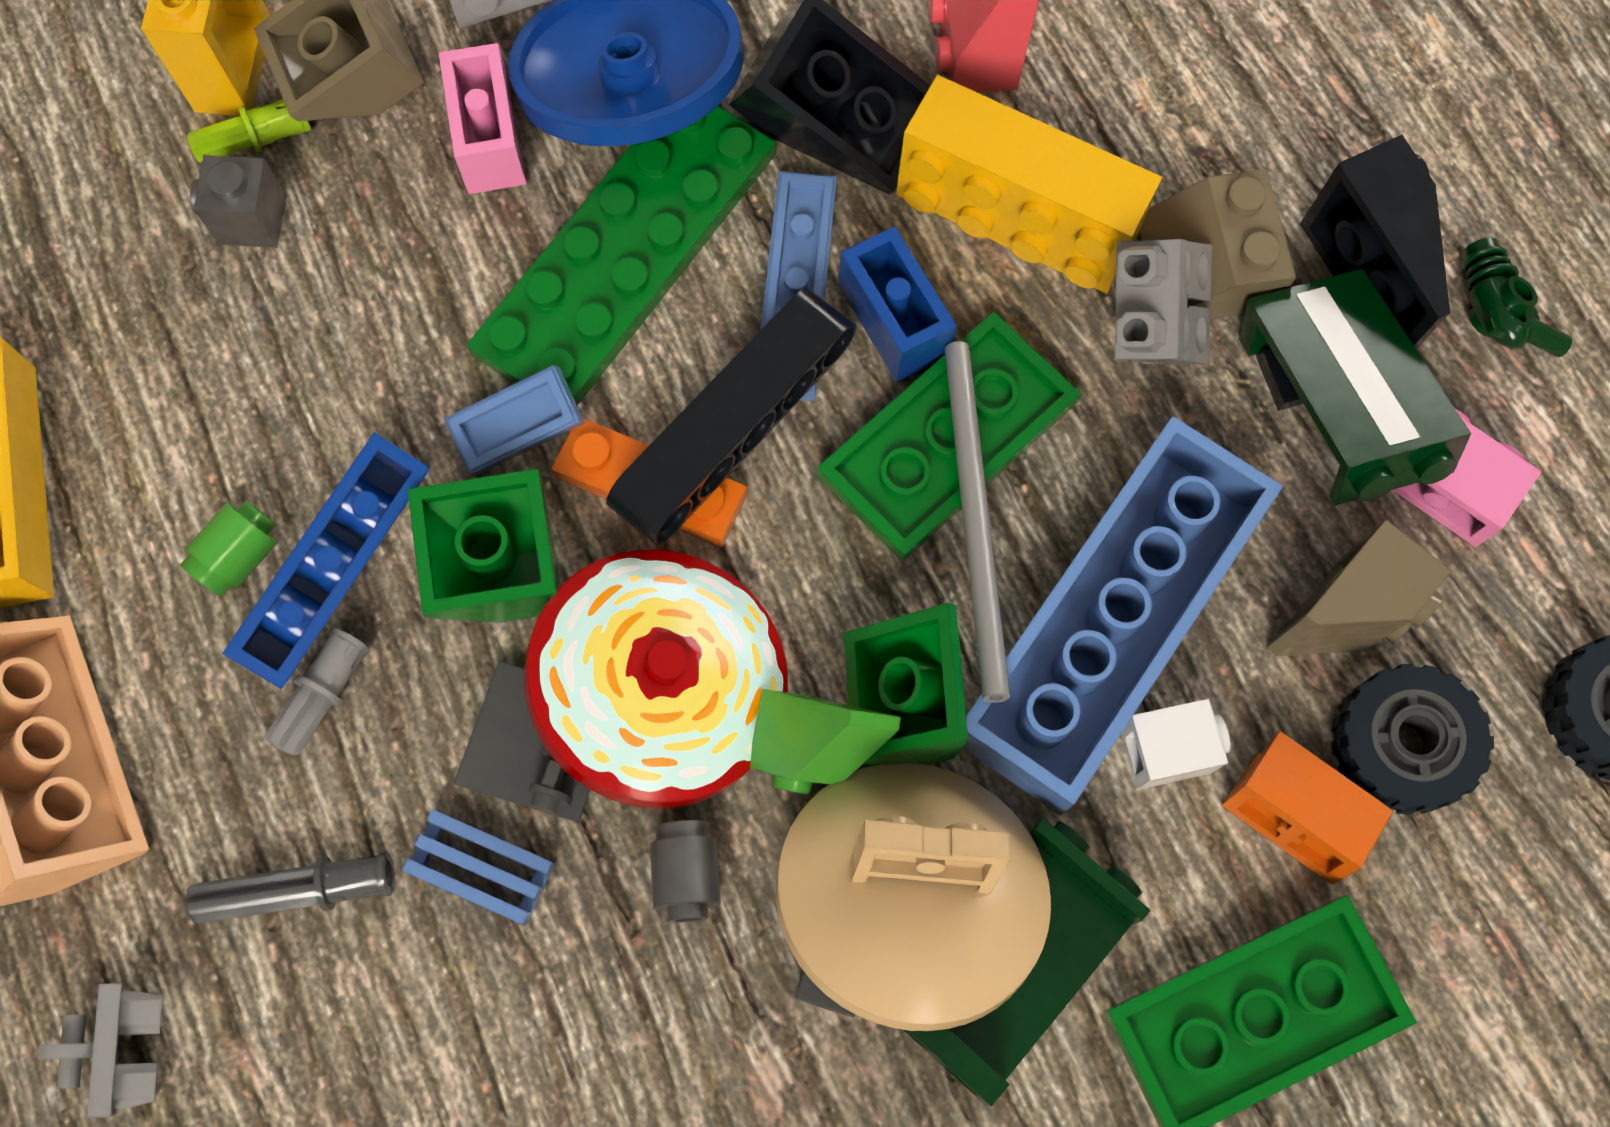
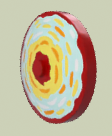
(652, 677)

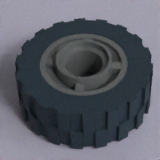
(1580, 706)
(1443, 714)

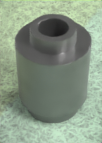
(684, 870)

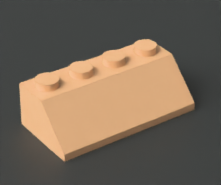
(60, 775)

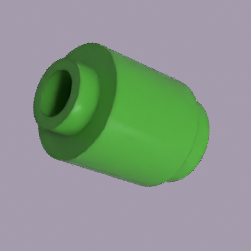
(229, 547)

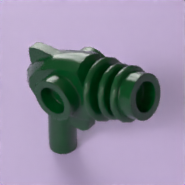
(1505, 301)

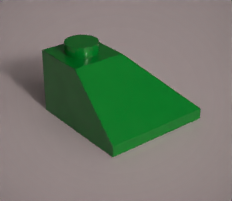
(484, 548)
(914, 673)

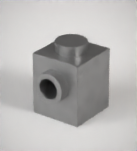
(239, 201)

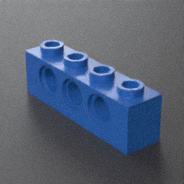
(326, 561)

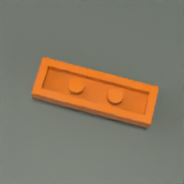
(598, 456)

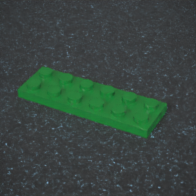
(622, 252)

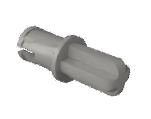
(316, 692)

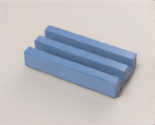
(428, 844)

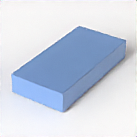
(514, 420)

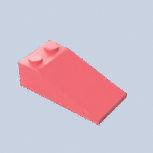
(982, 41)

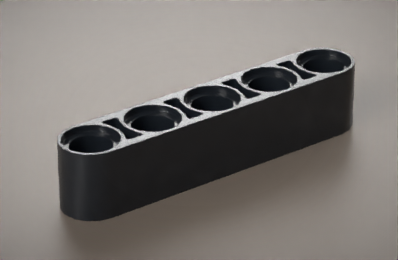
(730, 416)

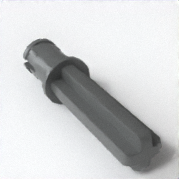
(291, 888)

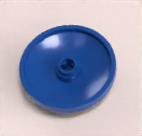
(624, 67)

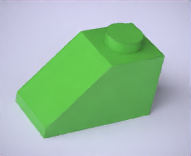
(814, 739)

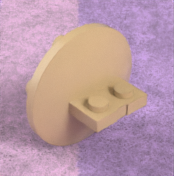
(912, 896)

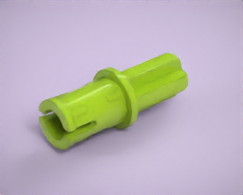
(252, 128)

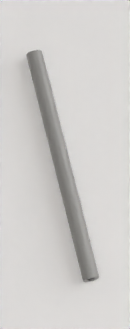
(977, 525)

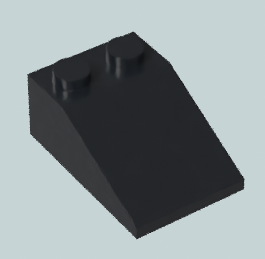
(832, 94)
(1385, 219)

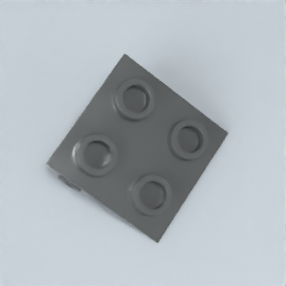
(510, 759)

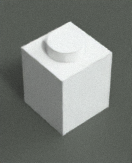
(1175, 744)

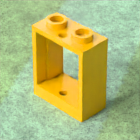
(209, 50)

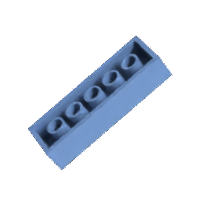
(1119, 614)

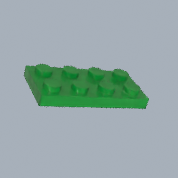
(903, 462)
(1259, 1017)

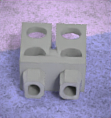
(1152, 299)

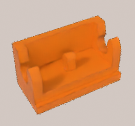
(1308, 809)

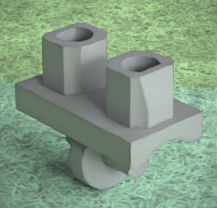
(110, 1083)

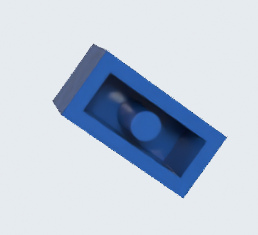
(895, 303)

